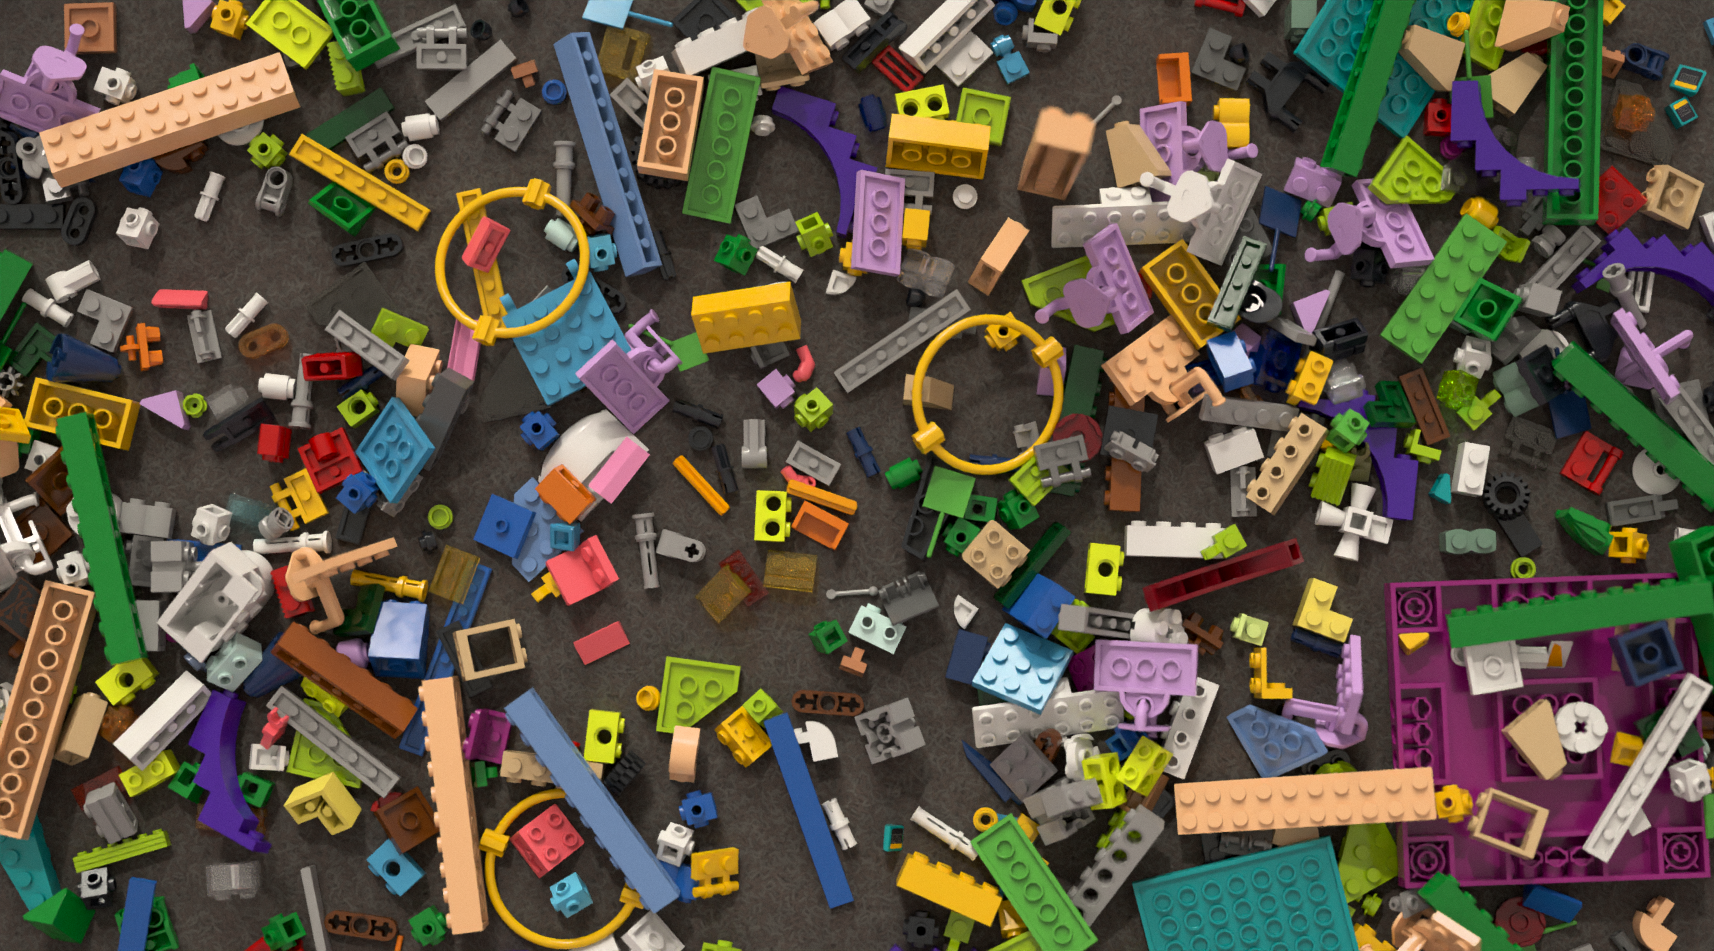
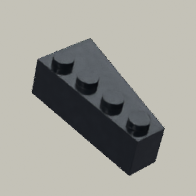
(923, 519)

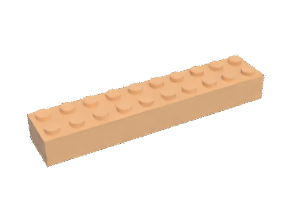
(169, 120)
(1055, 153)
(41, 701)
(1305, 801)
(455, 805)

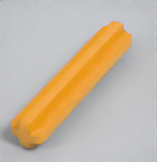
(701, 485)
(821, 497)

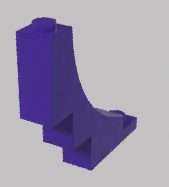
(226, 806)

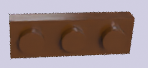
(1424, 406)

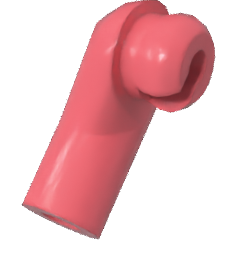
(806, 366)
(789, 473)

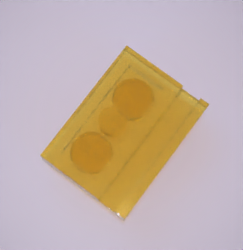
(790, 570)
(454, 574)
(723, 594)

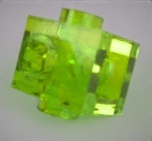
(1457, 389)

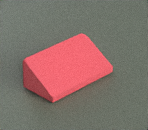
(485, 244)
(181, 299)
(601, 642)

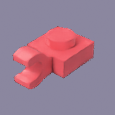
(274, 728)

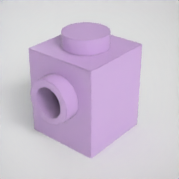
(777, 389)

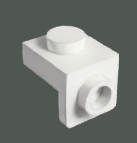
(272, 759)

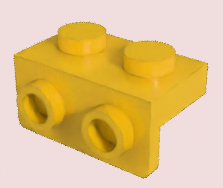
(1310, 379)

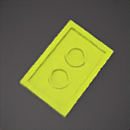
(291, 29)

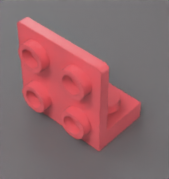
(582, 571)
(547, 840)

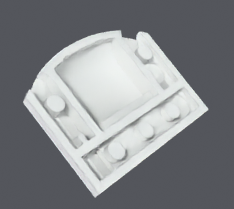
(587, 448)

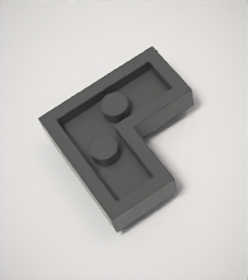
(1211, 63)

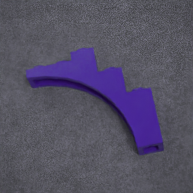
(815, 118)
(1517, 179)
(1690, 266)
(1395, 475)

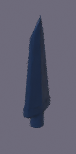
(983, 766)

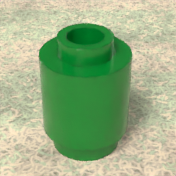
(904, 473)

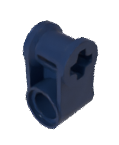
(1648, 61)

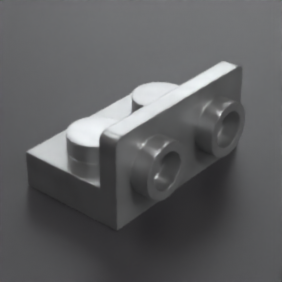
(139, 558)

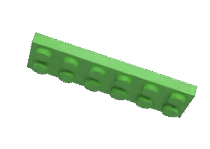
(721, 145)
(1442, 288)
(1032, 888)

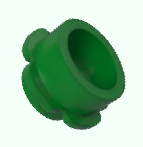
(1310, 210)

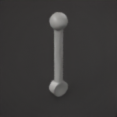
(1116, 100)
(831, 594)

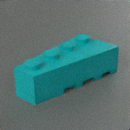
(30, 866)

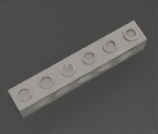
(1149, 827)

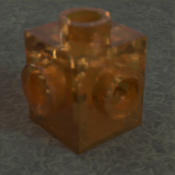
(1633, 113)
(116, 722)

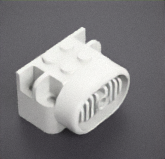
(219, 600)

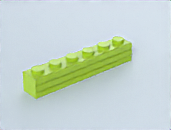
(127, 849)

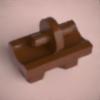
(592, 219)
(1207, 641)

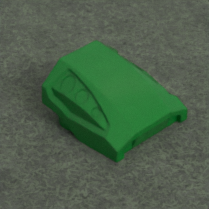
(1586, 530)
(161, 931)

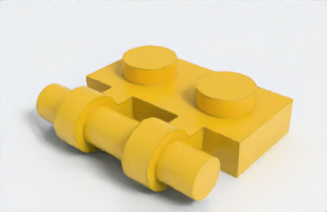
(308, 501)
(714, 864)

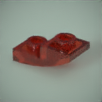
(741, 567)
(81, 791)

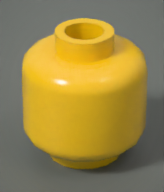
(1482, 211)

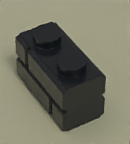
(1340, 340)

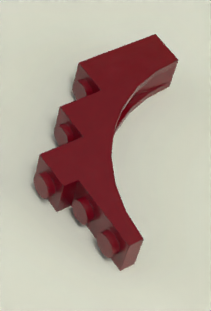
(1222, 574)

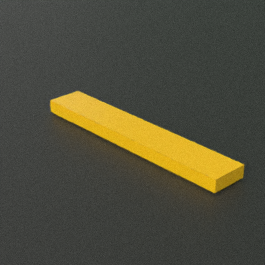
(359, 182)
(488, 284)

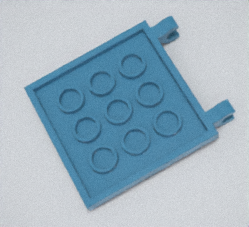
(568, 343)

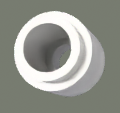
(420, 126)
(277, 386)

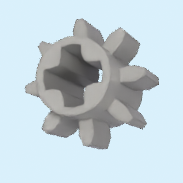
(15, 385)

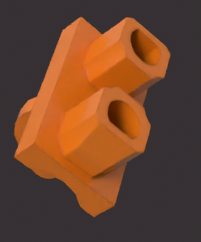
(144, 336)

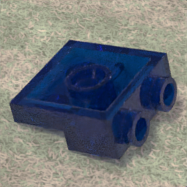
(1275, 360)

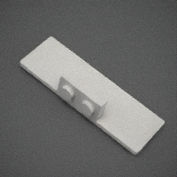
(1130, 208)
(1064, 712)

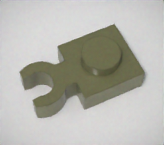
(1362, 464)

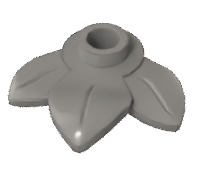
(34, 160)

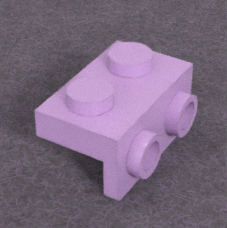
(1313, 182)

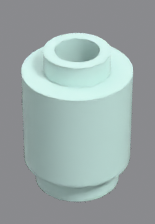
(561, 235)

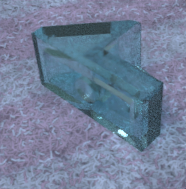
(248, 510)

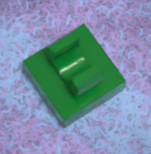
(480, 773)

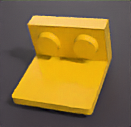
(1259, 684)

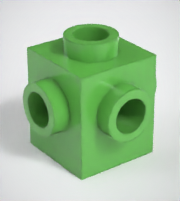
(1347, 430)

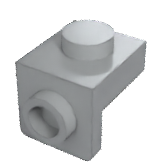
(1041, 41)

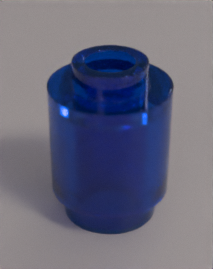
(873, 113)

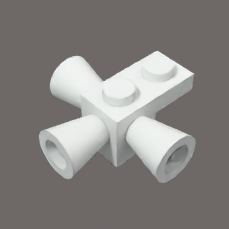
(1355, 522)

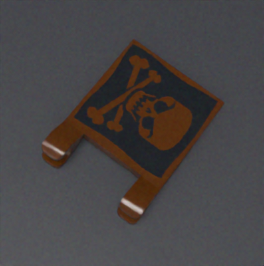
(18, 611)

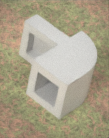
(820, 738)

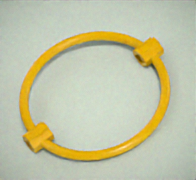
(487, 327)
(1044, 354)
(495, 844)

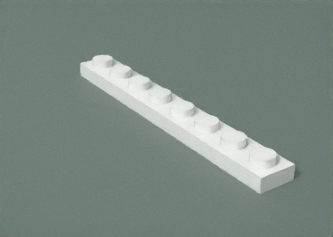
(1647, 767)

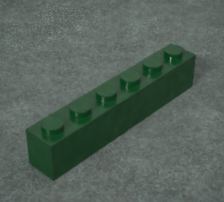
(1079, 395)

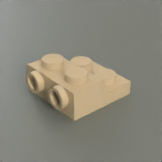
(1671, 196)

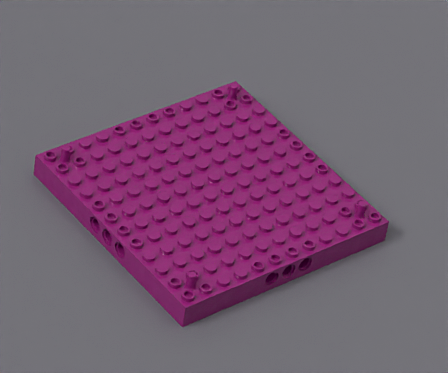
(1462, 740)

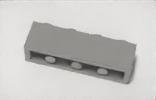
(1095, 621)

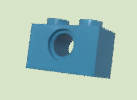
(409, 873)

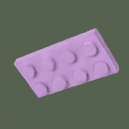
(878, 223)

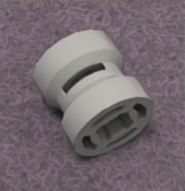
(1548, 240)
(276, 524)

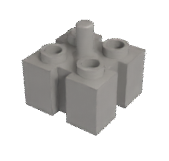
(172, 565)
(890, 730)
(1057, 827)

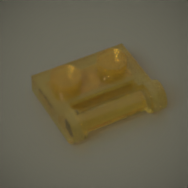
(615, 49)

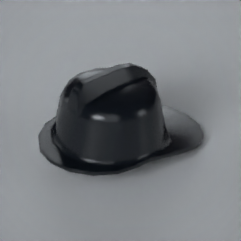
(1260, 304)

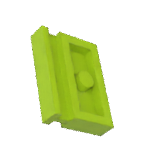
(1028, 482)

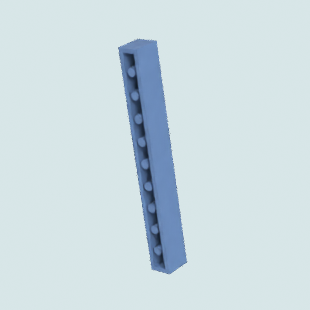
(607, 153)
(592, 800)

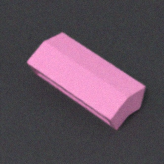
(464, 351)
(619, 470)

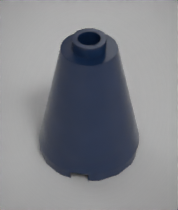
(80, 362)
(270, 673)

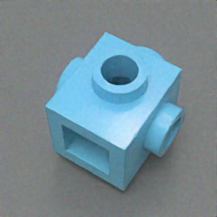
(607, 251)
(570, 895)

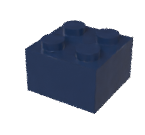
(1645, 653)

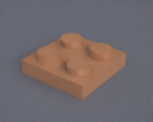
(99, 26)

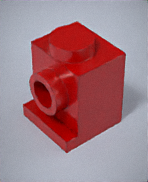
(1432, 124)

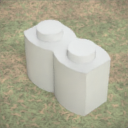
(842, 23)

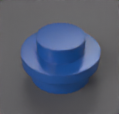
(1005, 12)
(554, 92)

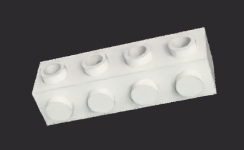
(943, 31)
(1169, 541)
(163, 719)
(1186, 726)

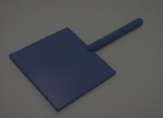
(1280, 214)
(1568, 412)

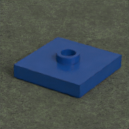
(504, 526)

